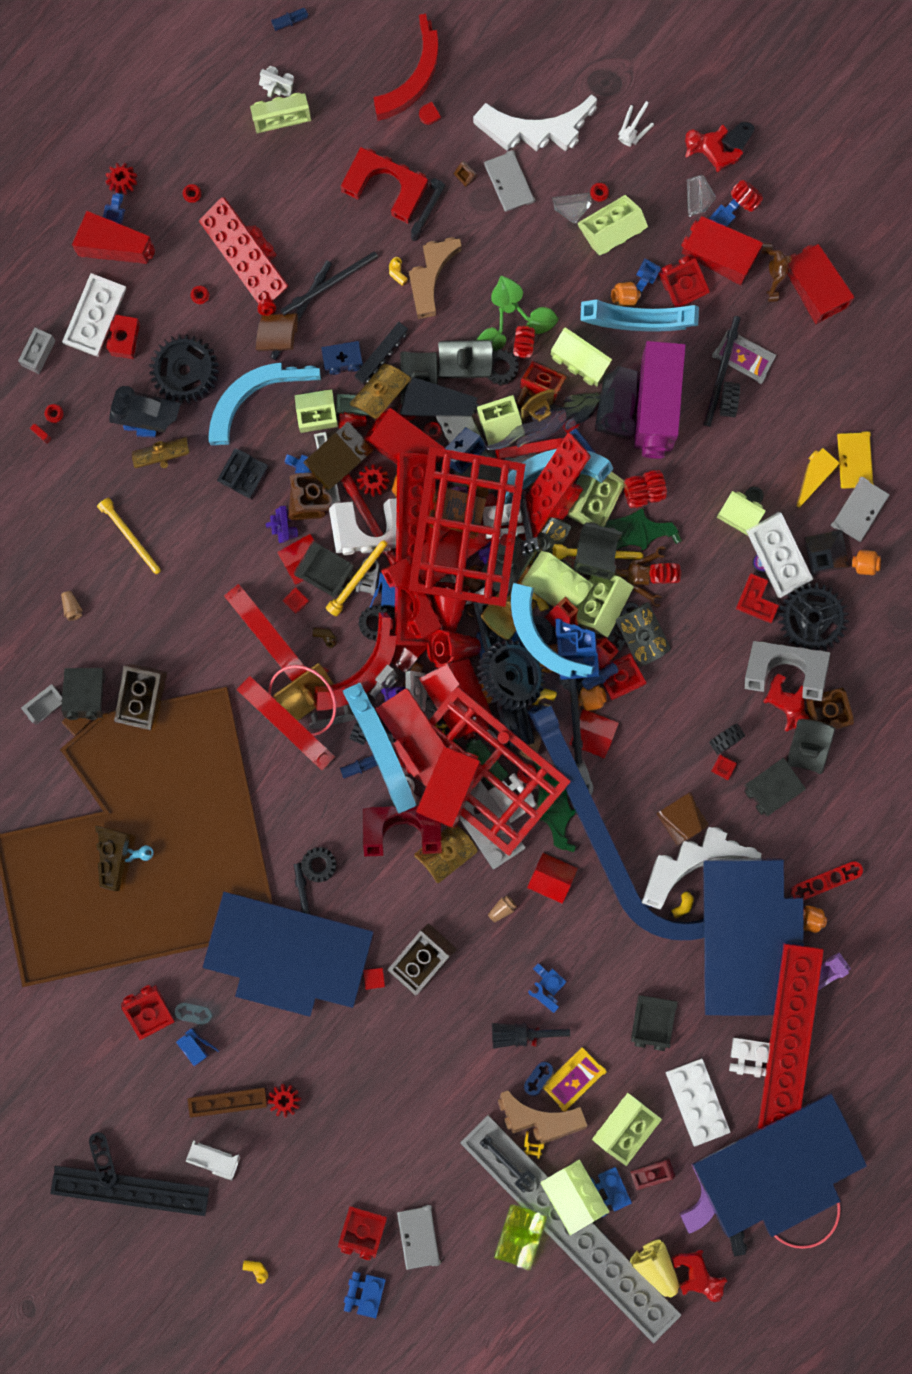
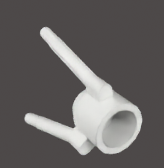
(628, 136)

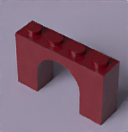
(380, 819)

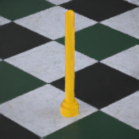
(107, 507)
(561, 552)
(336, 605)

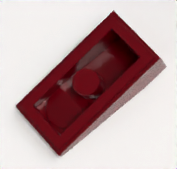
(653, 1174)

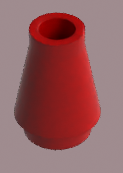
(354, 419)

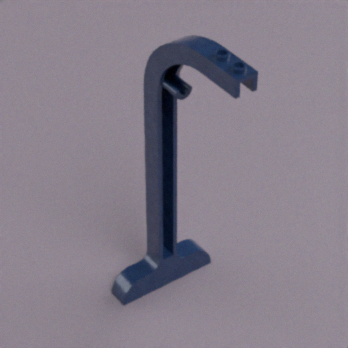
(547, 726)

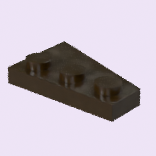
(112, 852)

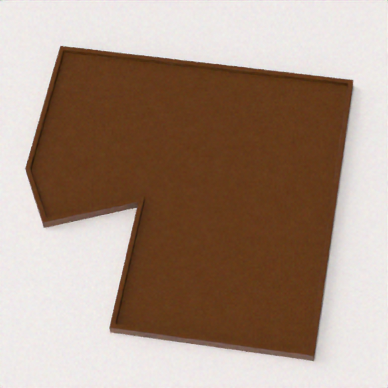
(172, 791)

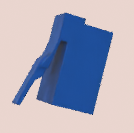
(387, 593)
(192, 1047)

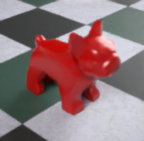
(712, 147)
(789, 703)
(699, 1278)

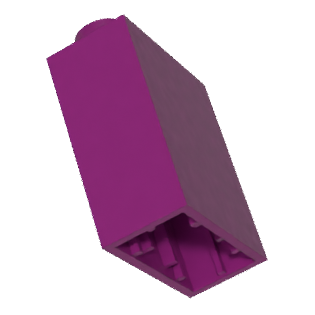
(659, 398)

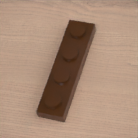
(227, 1102)

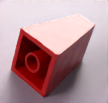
(111, 241)
(721, 249)
(818, 284)
(395, 434)
(444, 680)
(449, 786)

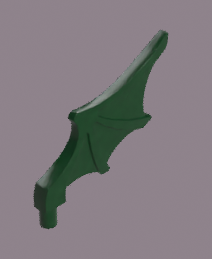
(640, 531)
(557, 814)

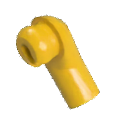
(395, 271)
(543, 605)
(546, 693)
(686, 905)
(258, 1269)

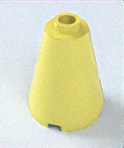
(657, 1267)

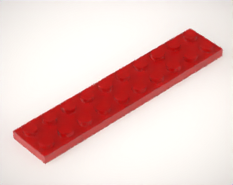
(410, 482)
(790, 1032)

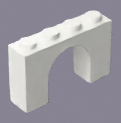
(350, 538)

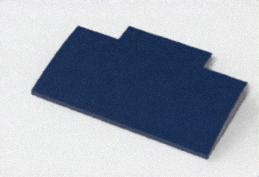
(746, 934)
(286, 954)
(781, 1170)

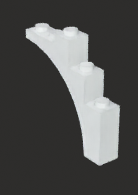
(508, 129)
(690, 857)

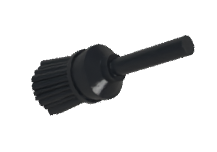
(520, 1035)

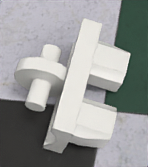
(275, 83)

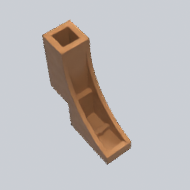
(424, 279)
(547, 1125)

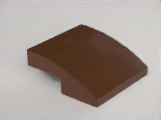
(276, 332)

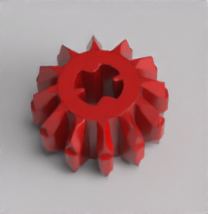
(118, 173)
(747, 195)
(524, 341)
(381, 480)
(655, 485)
(636, 491)
(665, 573)
(289, 1105)

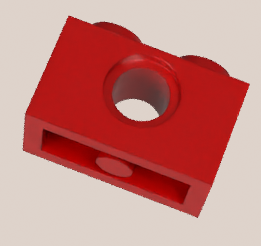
(126, 347)

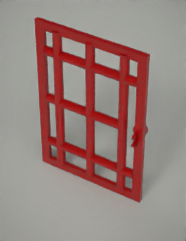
(505, 540)
(503, 737)

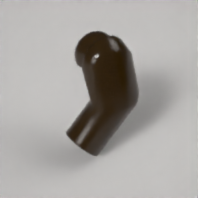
(327, 635)

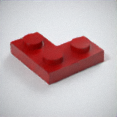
(751, 600)

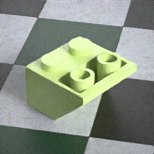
(316, 411)
(499, 419)
(740, 512)

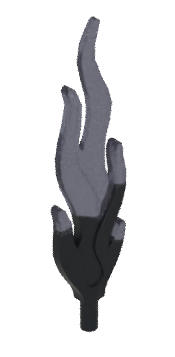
(575, 409)

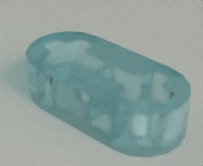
(194, 1008)

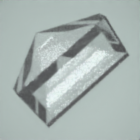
(699, 195)
(572, 206)

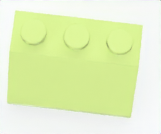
(280, 112)
(613, 224)
(580, 357)
(596, 499)
(555, 580)
(603, 604)
(626, 1129)
(574, 1197)

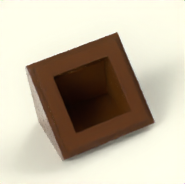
(465, 174)
(524, 395)

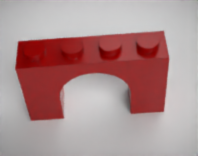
(369, 164)

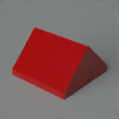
(540, 378)
(552, 878)

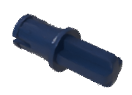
(289, 19)
(604, 674)
(358, 767)

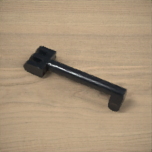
(438, 186)
(530, 540)
(522, 1177)

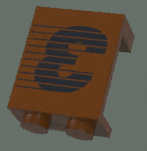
(455, 508)

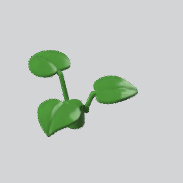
(505, 296)

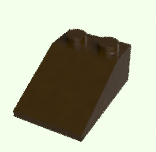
(338, 456)
(139, 695)
(422, 959)

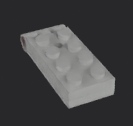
(491, 852)

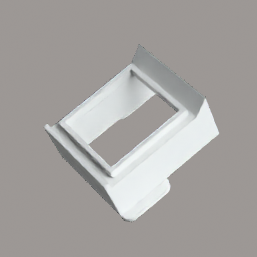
(214, 1160)

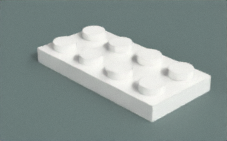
(94, 315)
(779, 554)
(697, 1102)

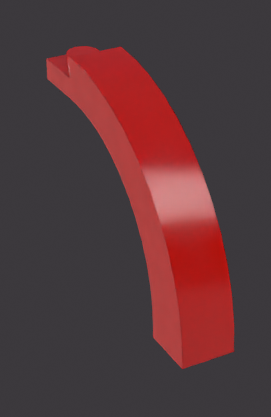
(409, 92)
(264, 631)
(380, 657)
(285, 723)

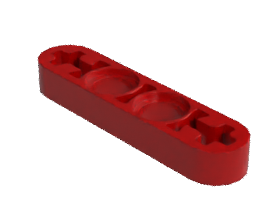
(537, 447)
(827, 883)

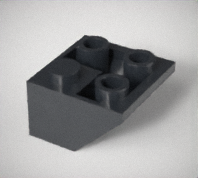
(826, 552)

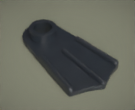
(739, 136)

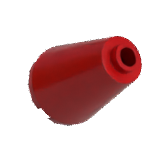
(448, 608)
(451, 647)

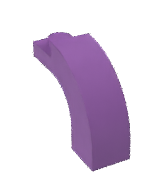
(833, 968)
(699, 1214)

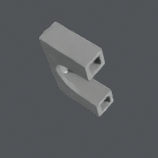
(767, 656)

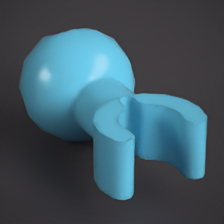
(142, 853)

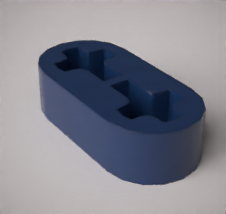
(543, 1081)

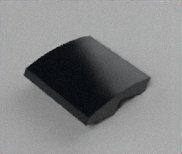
(243, 474)

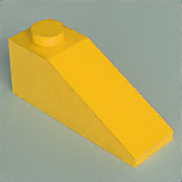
(817, 470)

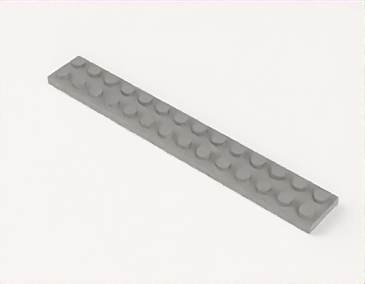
(587, 1246)

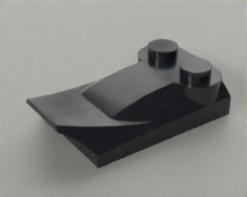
(618, 403)
(142, 410)

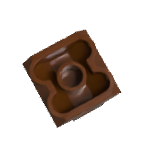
(308, 497)
(832, 710)
(682, 819)

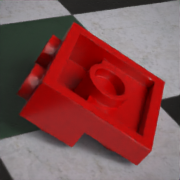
(684, 281)
(147, 1011)
(361, 1233)

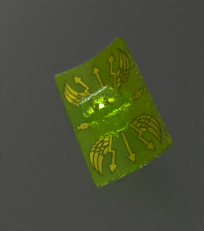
(520, 1236)

